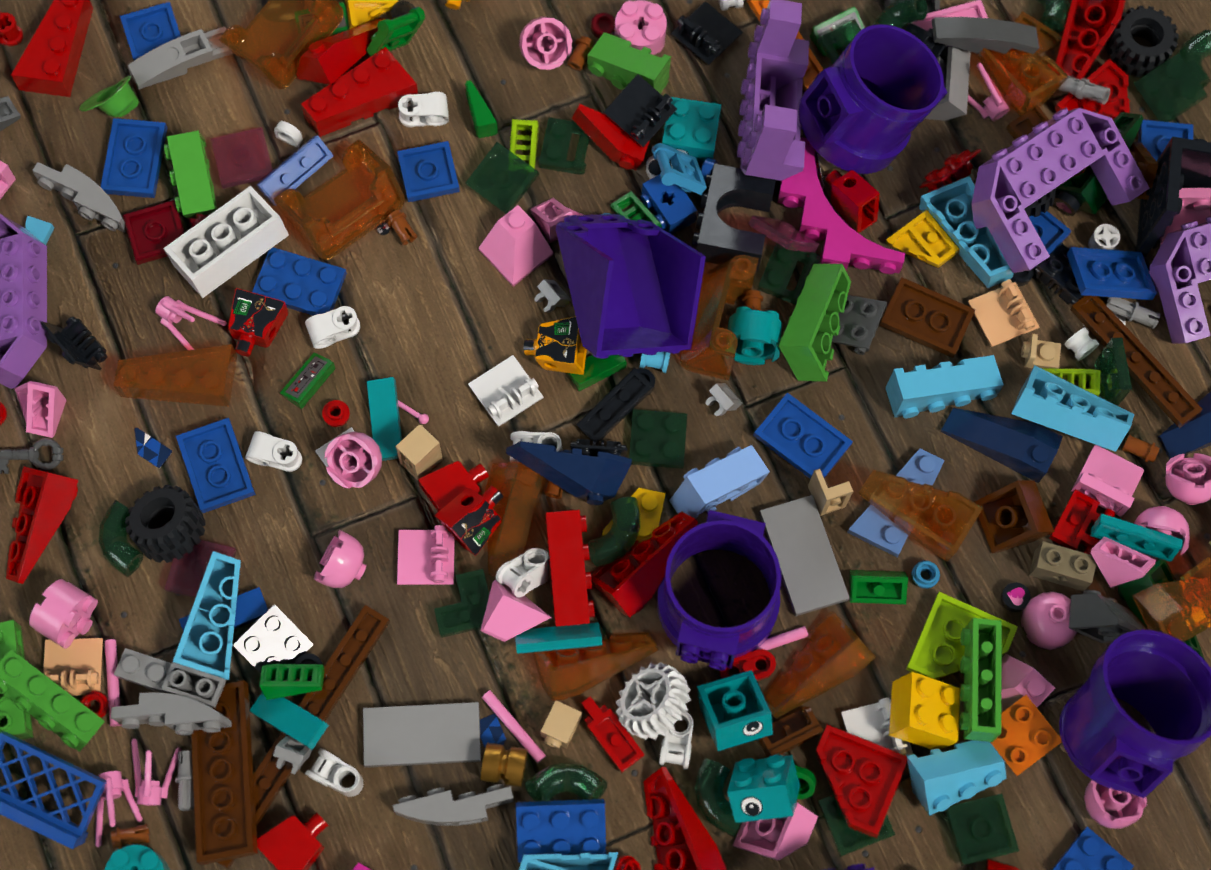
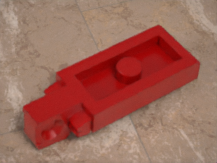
(611, 735)

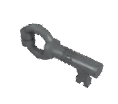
(32, 455)

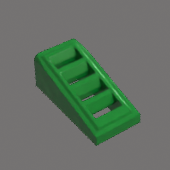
(483, 120)
(627, 200)
(274, 678)

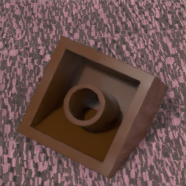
(1014, 516)

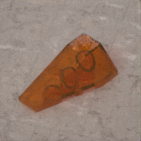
(1022, 77)
(927, 514)
(1177, 607)
(825, 662)

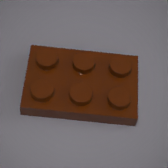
(927, 317)

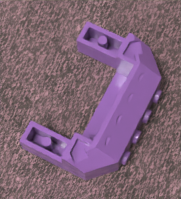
(773, 95)
(1039, 165)
(1176, 271)
(21, 301)

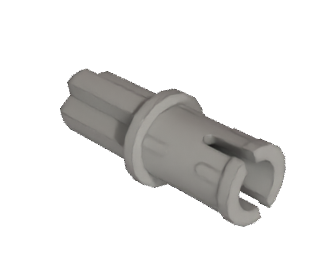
(1133, 311)
(185, 781)

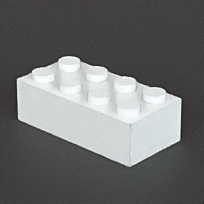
(226, 241)

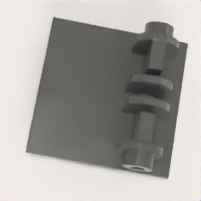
(859, 322)

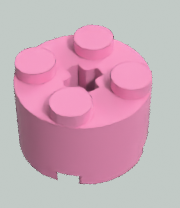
(642, 25)
(63, 613)

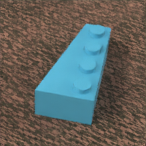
(953, 212)
(943, 386)
(1071, 410)
(210, 626)

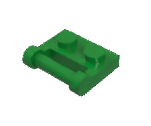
(397, 31)

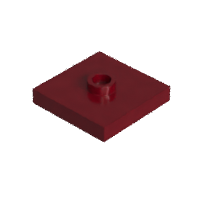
(153, 230)

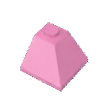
(515, 246)
(1021, 680)
(777, 836)

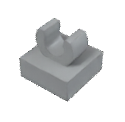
(554, 293)
(725, 397)
(291, 751)

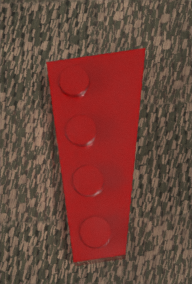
(55, 49)
(359, 94)
(568, 567)

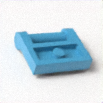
(685, 169)

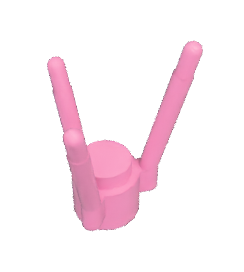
(995, 104)
(174, 311)
(112, 790)
(146, 790)

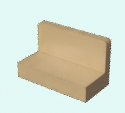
(827, 498)

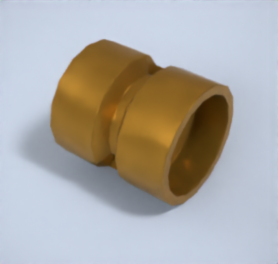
(503, 764)

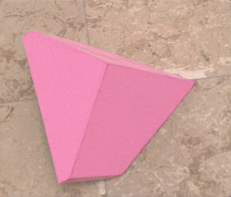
(549, 215)
(41, 407)
(1120, 563)
(509, 615)

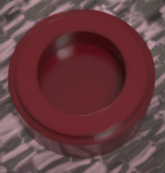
(602, 23)

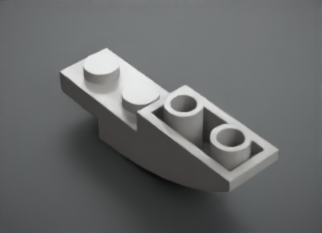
(177, 56)
(86, 194)
(169, 677)
(172, 710)
(441, 810)

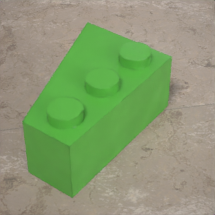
(621, 63)
(191, 174)

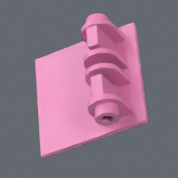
(425, 557)

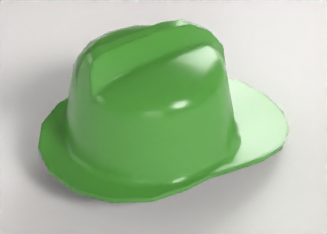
(114, 100)

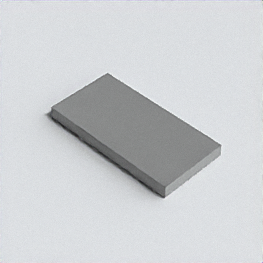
(804, 555)
(421, 734)

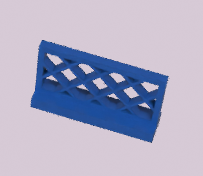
(35, 815)

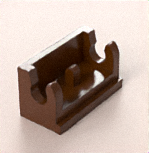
(791, 732)

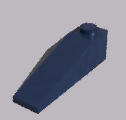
(1192, 436)
(1012, 442)
(581, 475)

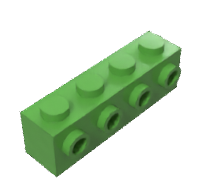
(981, 680)
(47, 702)
(11, 717)

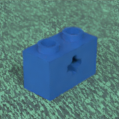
(673, 217)

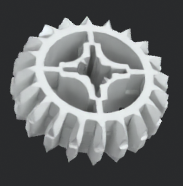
(653, 701)

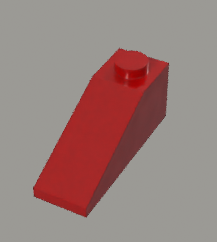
(610, 137)

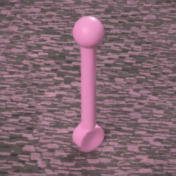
(422, 418)

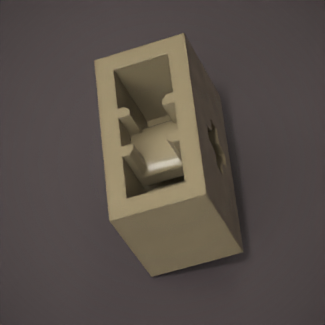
(1063, 566)

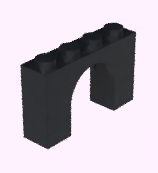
(728, 189)

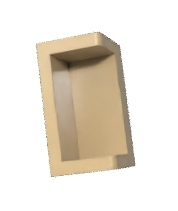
(419, 452)

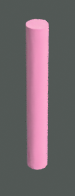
(784, 638)
(112, 681)
(513, 726)

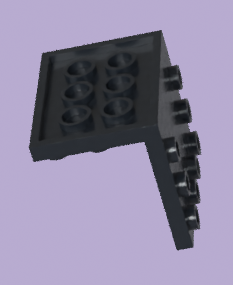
(1181, 165)

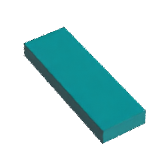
(385, 416)
(1137, 537)
(558, 638)
(290, 719)

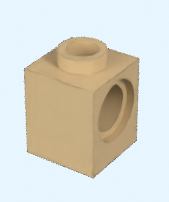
(560, 725)

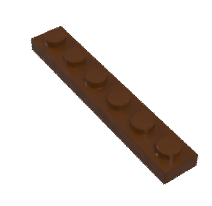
(1141, 363)

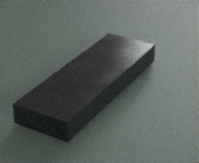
(615, 406)

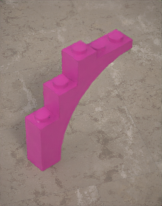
(821, 222)

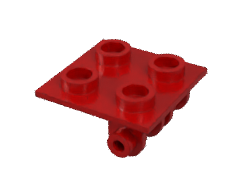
(955, 169)

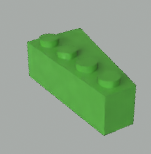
(815, 322)

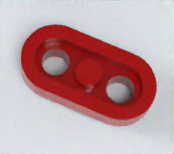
(748, 661)

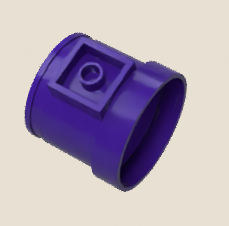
(871, 99)
(717, 644)
(1161, 681)

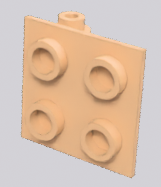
(1003, 314)
(76, 667)

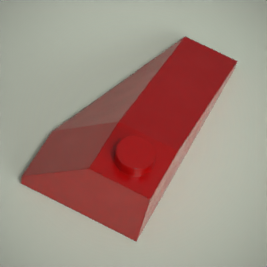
(336, 54)
(43, 506)

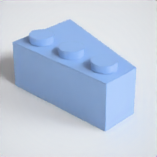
(719, 481)

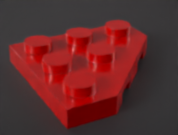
(1108, 76)
(861, 777)

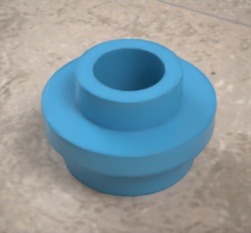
(929, 567)

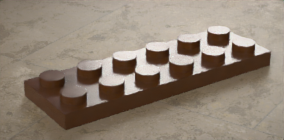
(225, 782)

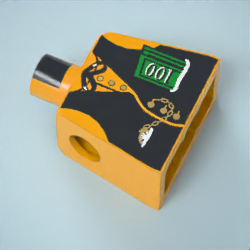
(558, 347)

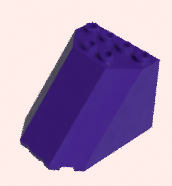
(630, 285)

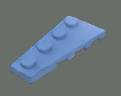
(880, 530)

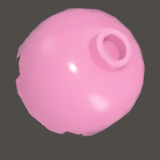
(545, 43)
(353, 459)
(1189, 478)
(1165, 521)
(341, 562)
(1047, 620)
(1113, 807)

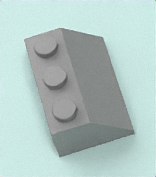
(955, 70)

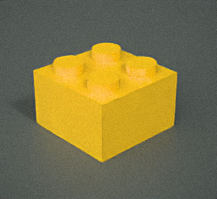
(924, 711)

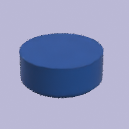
(707, 167)

